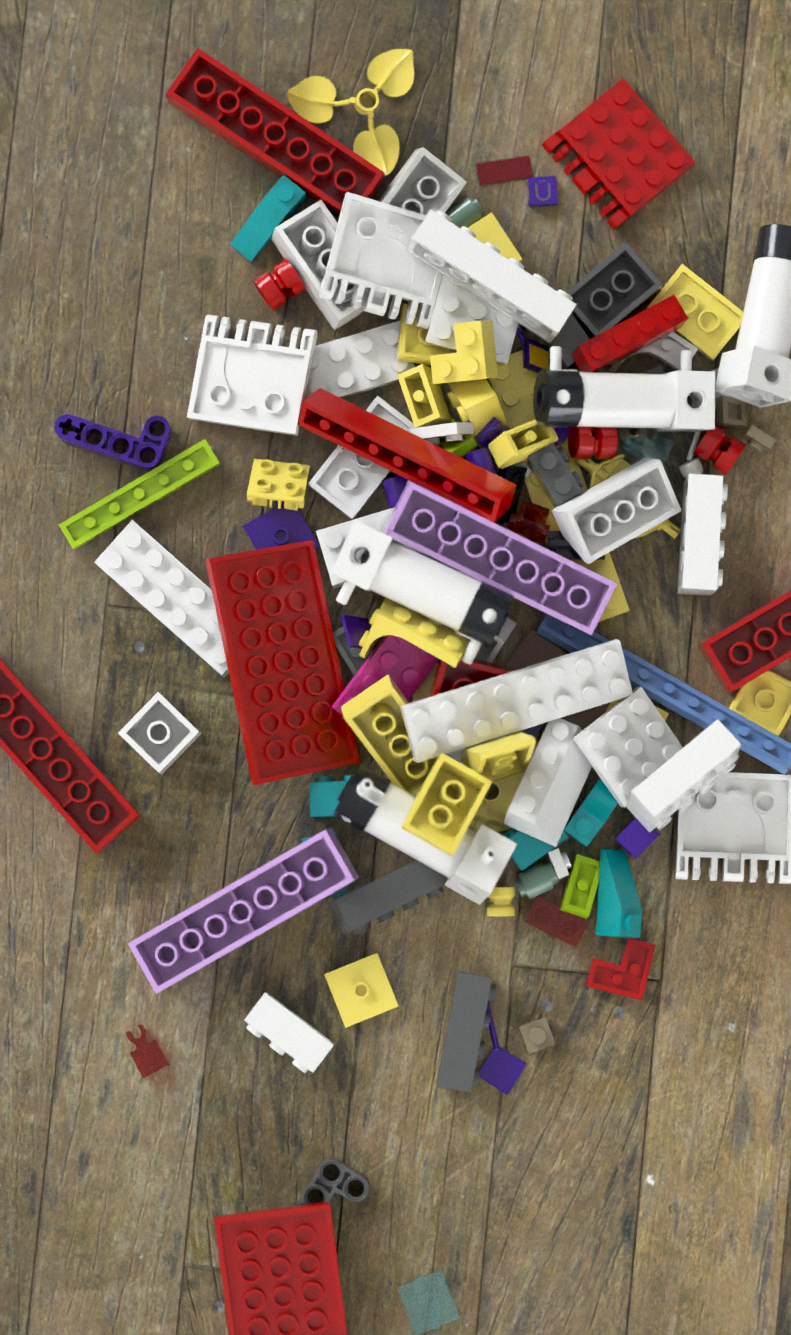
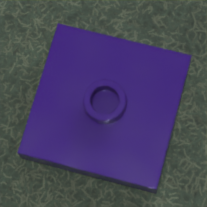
(279, 528)

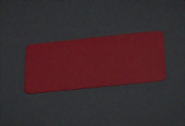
(504, 170)

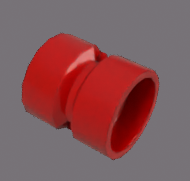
(279, 284)
(715, 439)
(594, 441)

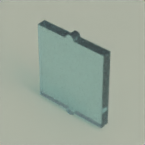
(428, 1302)

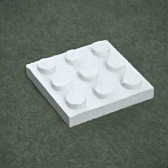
(459, 305)
(628, 744)

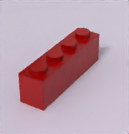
(630, 336)

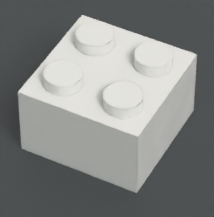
(159, 733)

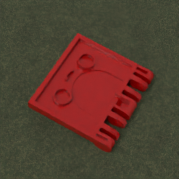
(622, 150)

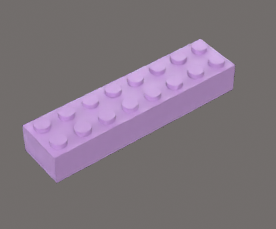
(499, 557)
(243, 910)

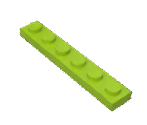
(139, 494)

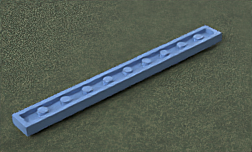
(679, 696)

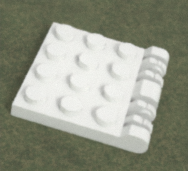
(374, 255)
(250, 380)
(737, 821)

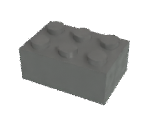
(613, 291)

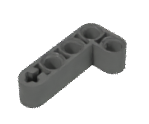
(340, 1184)

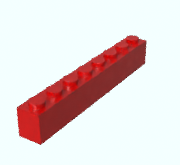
(407, 455)

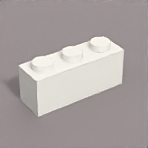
(288, 1033)

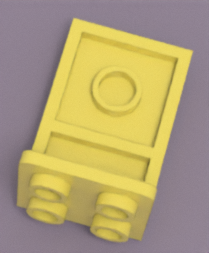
(416, 629)

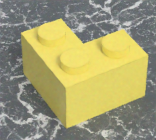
(474, 355)
(475, 403)

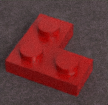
(628, 977)

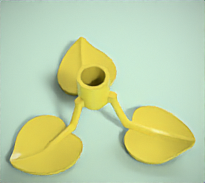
(390, 72)

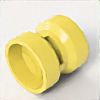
(501, 902)

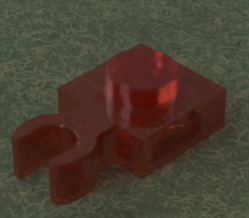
(147, 1056)

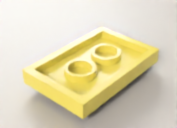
(711, 316)

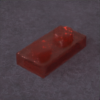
(556, 922)

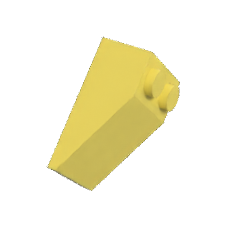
(500, 756)
(446, 804)

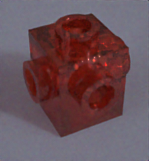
(530, 522)

